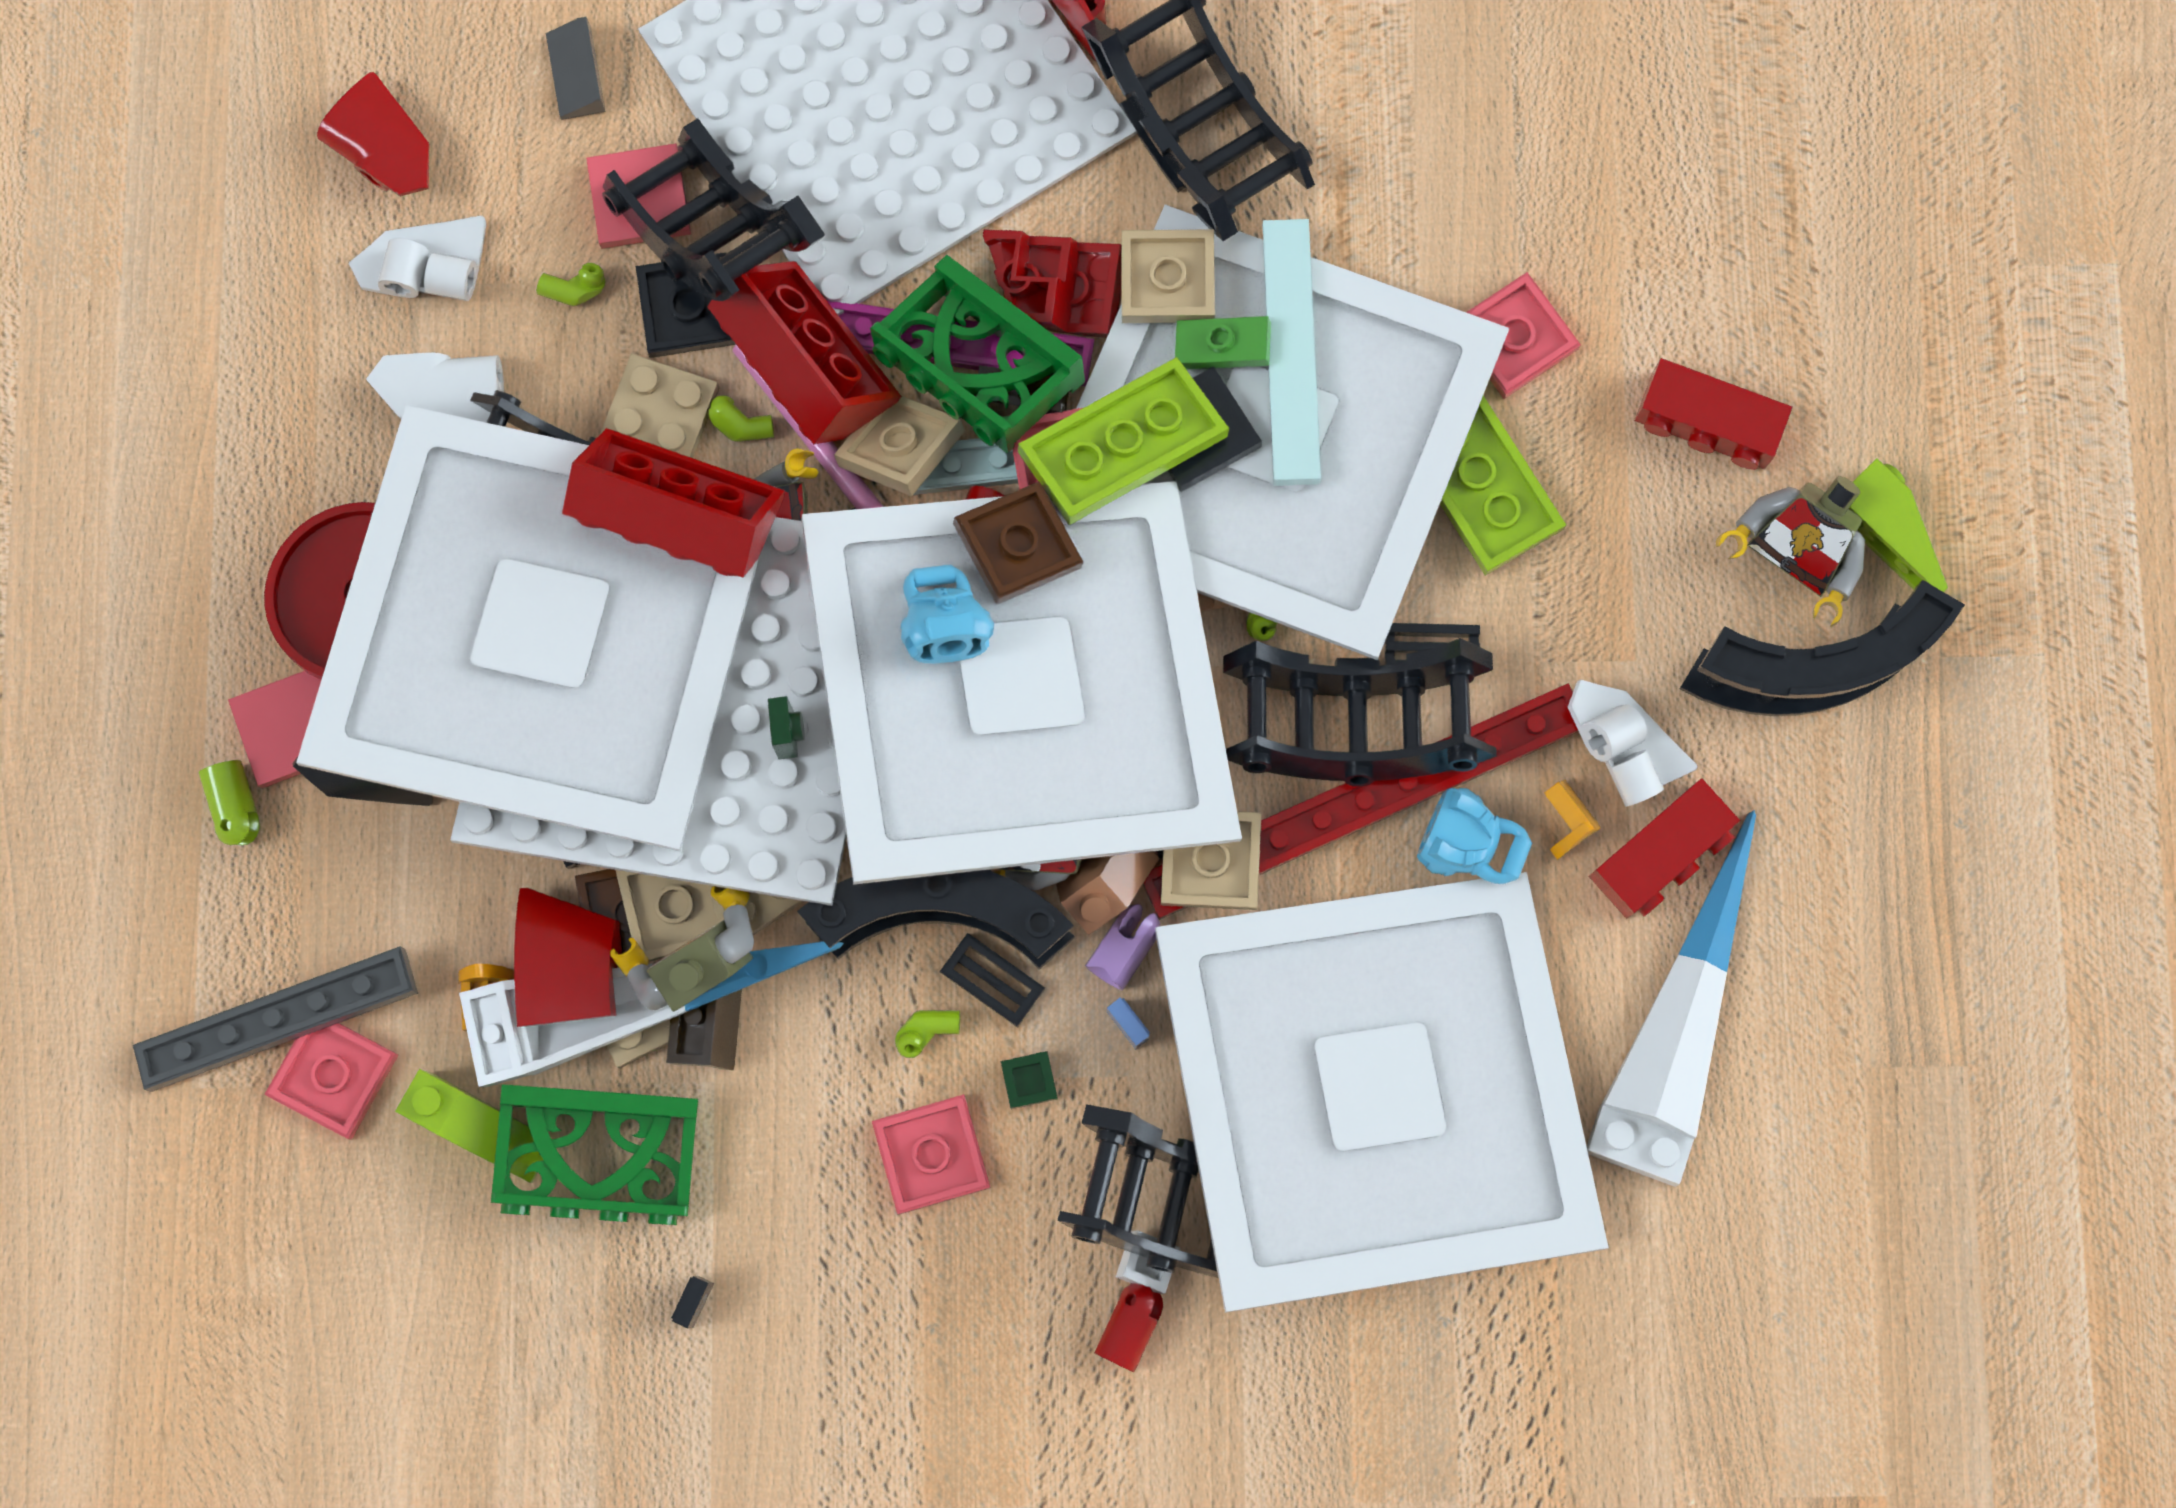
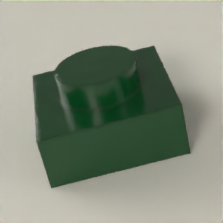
(785, 727)
(1029, 1080)

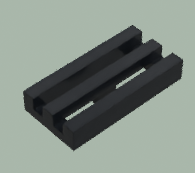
(1425, 630)
(959, 957)

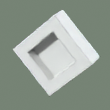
(1134, 1269)

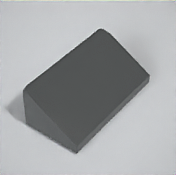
(575, 69)

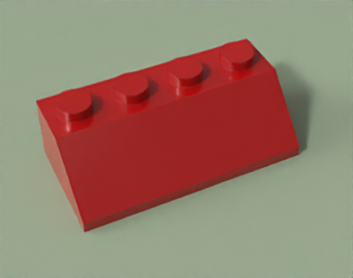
(804, 352)
(671, 502)

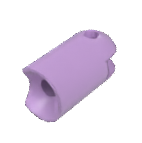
(1121, 953)

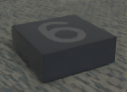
(692, 1301)

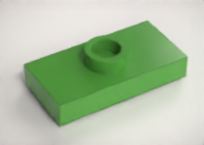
(1223, 342)

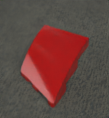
(1059, 280)
(562, 961)

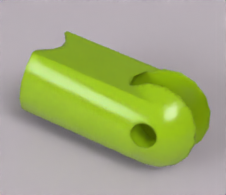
(230, 802)

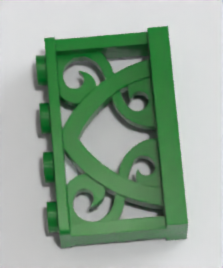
(1017, 331)
(543, 1108)

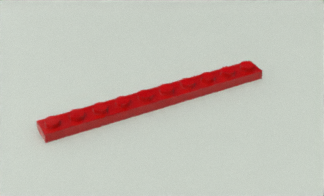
(1353, 808)

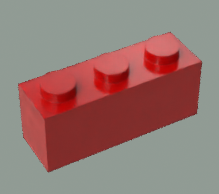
(1713, 415)
(1666, 850)

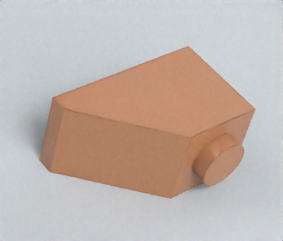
(1104, 887)

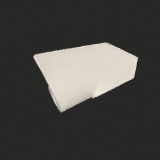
(424, 259)
(437, 382)
(1627, 741)

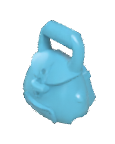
(944, 621)
(1465, 838)

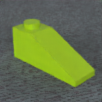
(1894, 525)
(463, 1120)

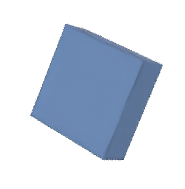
(1128, 1022)

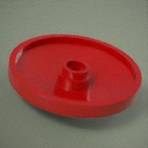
(312, 581)

